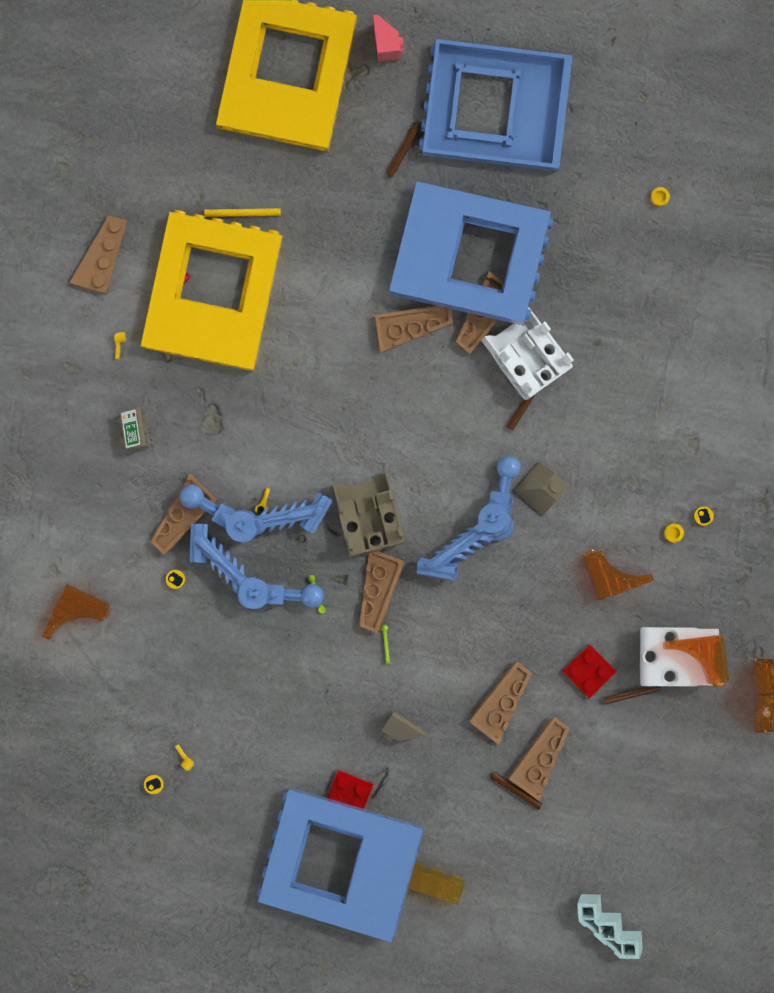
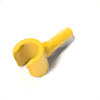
(119, 338)
(264, 500)
(187, 764)

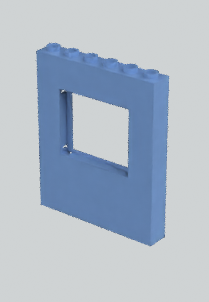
(535, 105)
(432, 245)
(378, 876)

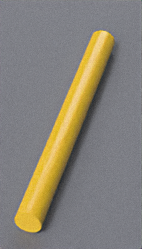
(242, 212)

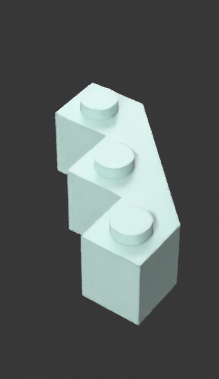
(608, 928)

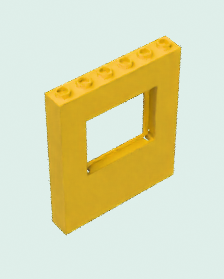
(279, 109)
(204, 329)

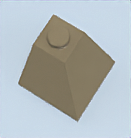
(541, 488)
(401, 728)

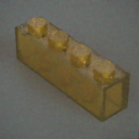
(436, 883)

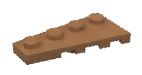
(100, 260)
(407, 325)
(477, 326)
(179, 520)
(380, 583)
(496, 710)
(535, 766)

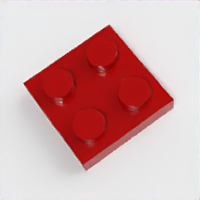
(589, 671)
(350, 789)

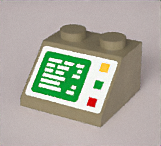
(133, 429)

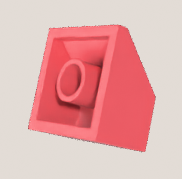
(387, 40)

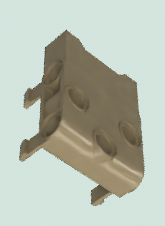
(367, 507)

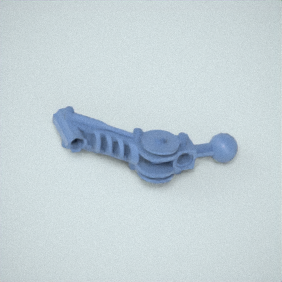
(244, 524)
(493, 525)
(251, 591)

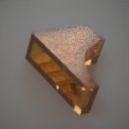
(607, 579)
(75, 604)
(708, 652)
(764, 695)

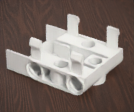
(523, 349)
(684, 667)

